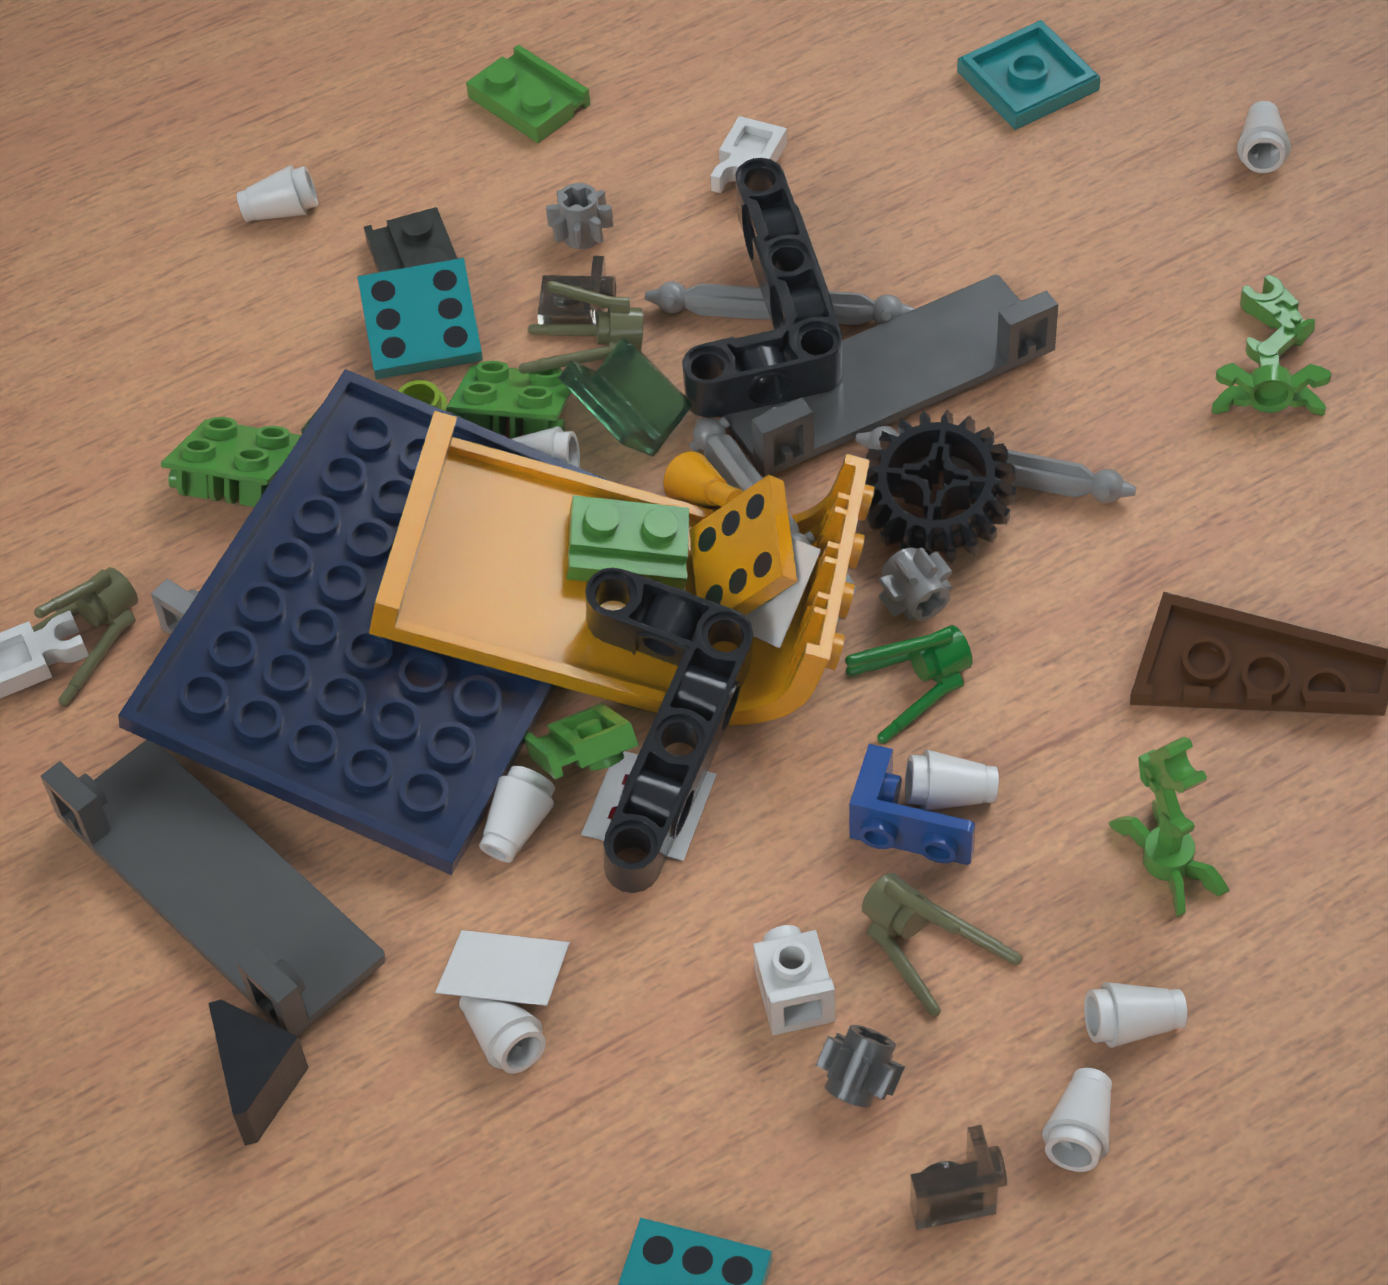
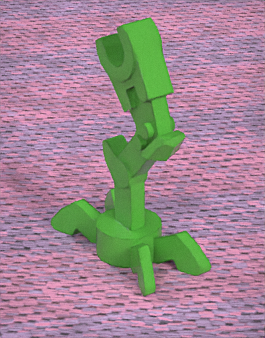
(1271, 385)
(1170, 847)

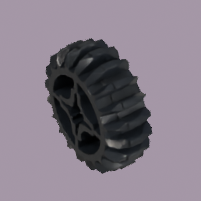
(981, 497)

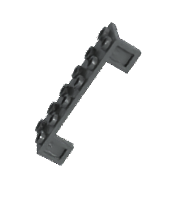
(903, 370)
(217, 884)

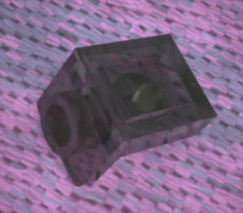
(563, 310)
(956, 1191)

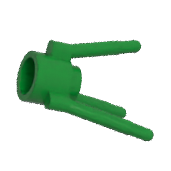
(933, 657)

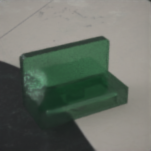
(629, 397)

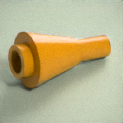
(696, 481)

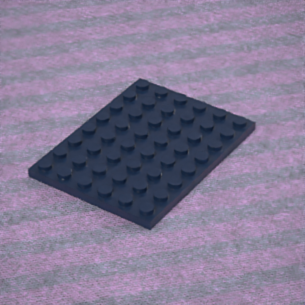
(279, 661)

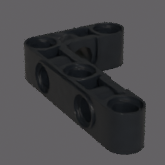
(806, 343)
(694, 711)

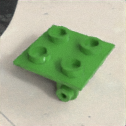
(496, 392)
(228, 460)

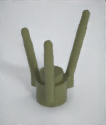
(610, 327)
(99, 600)
(903, 912)

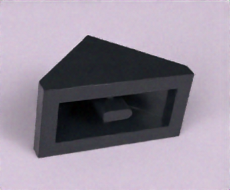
(258, 1065)

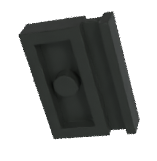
(410, 241)

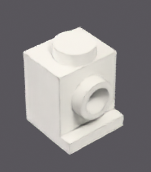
(793, 980)

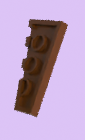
(1250, 662)

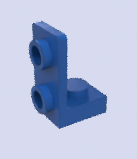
(885, 824)

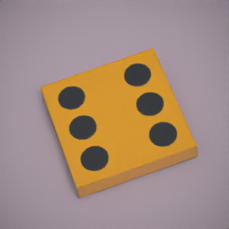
(745, 549)

